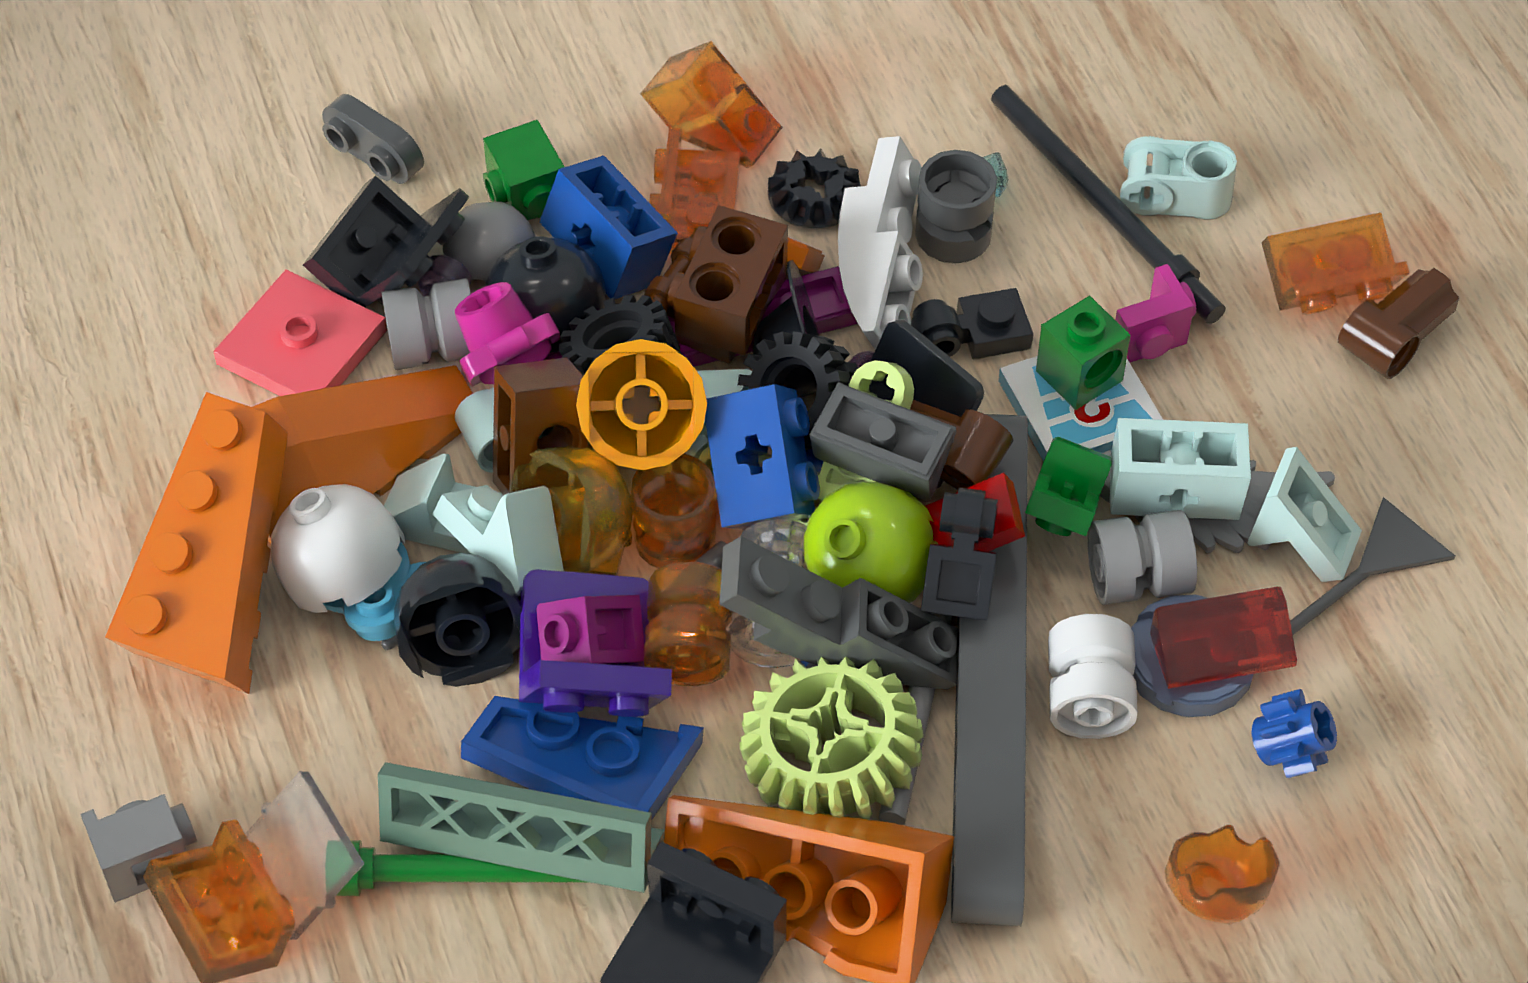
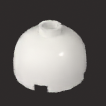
(335, 546)

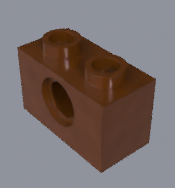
(526, 403)

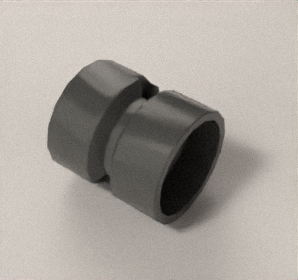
(955, 206)

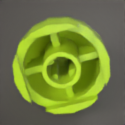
(872, 536)

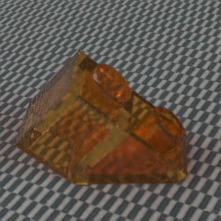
(711, 104)

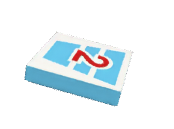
(1054, 417)

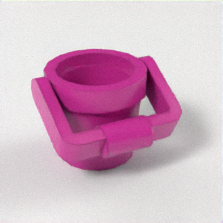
(501, 332)

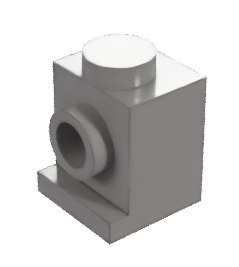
(133, 838)

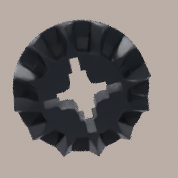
(803, 204)

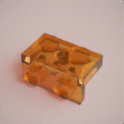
(1332, 262)
(222, 906)

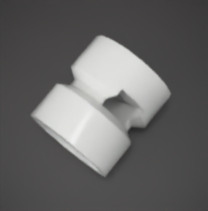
(1092, 676)

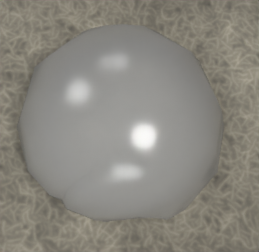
(486, 235)

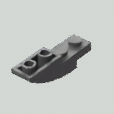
(819, 619)

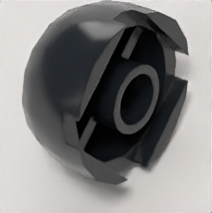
(552, 279)
(458, 620)

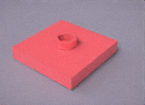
(300, 338)

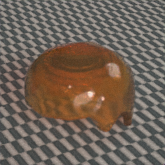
(1221, 874)

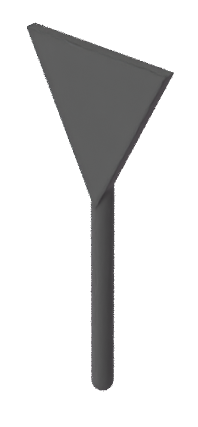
(1392, 546)

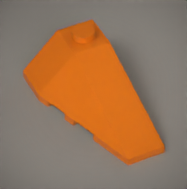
(364, 430)
(852, 885)

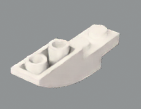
(873, 237)

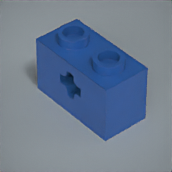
(611, 222)
(739, 432)

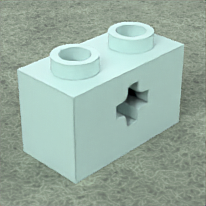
(1179, 467)

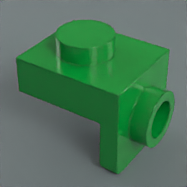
(1068, 488)

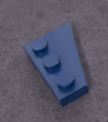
(580, 755)

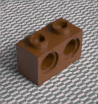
(729, 279)

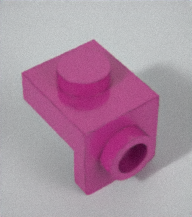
(1160, 321)

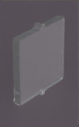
(304, 849)

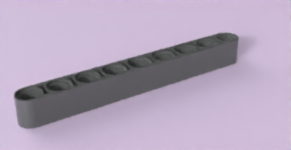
(992, 730)

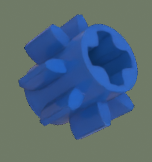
(1294, 733)

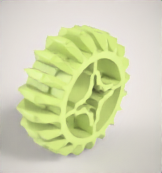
(853, 766)

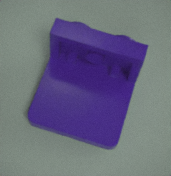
(570, 686)

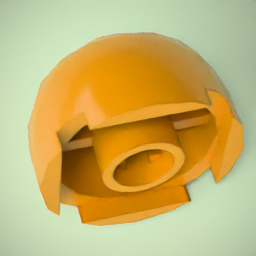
(641, 404)

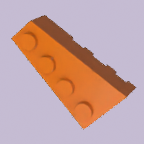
(207, 548)

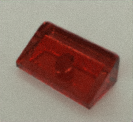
(1223, 637)

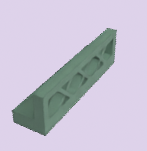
(516, 827)

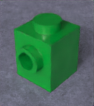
(521, 168)

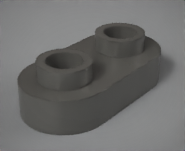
(372, 139)

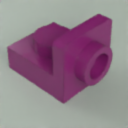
(592, 630)

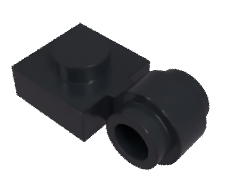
(986, 321)
(957, 575)

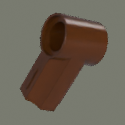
(1392, 330)
(976, 446)

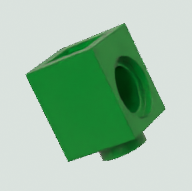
(1082, 352)

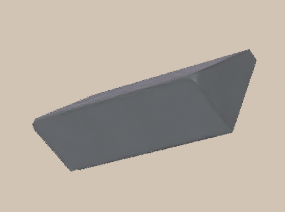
(882, 441)

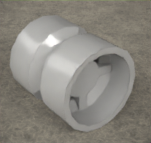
(425, 323)
(1142, 557)

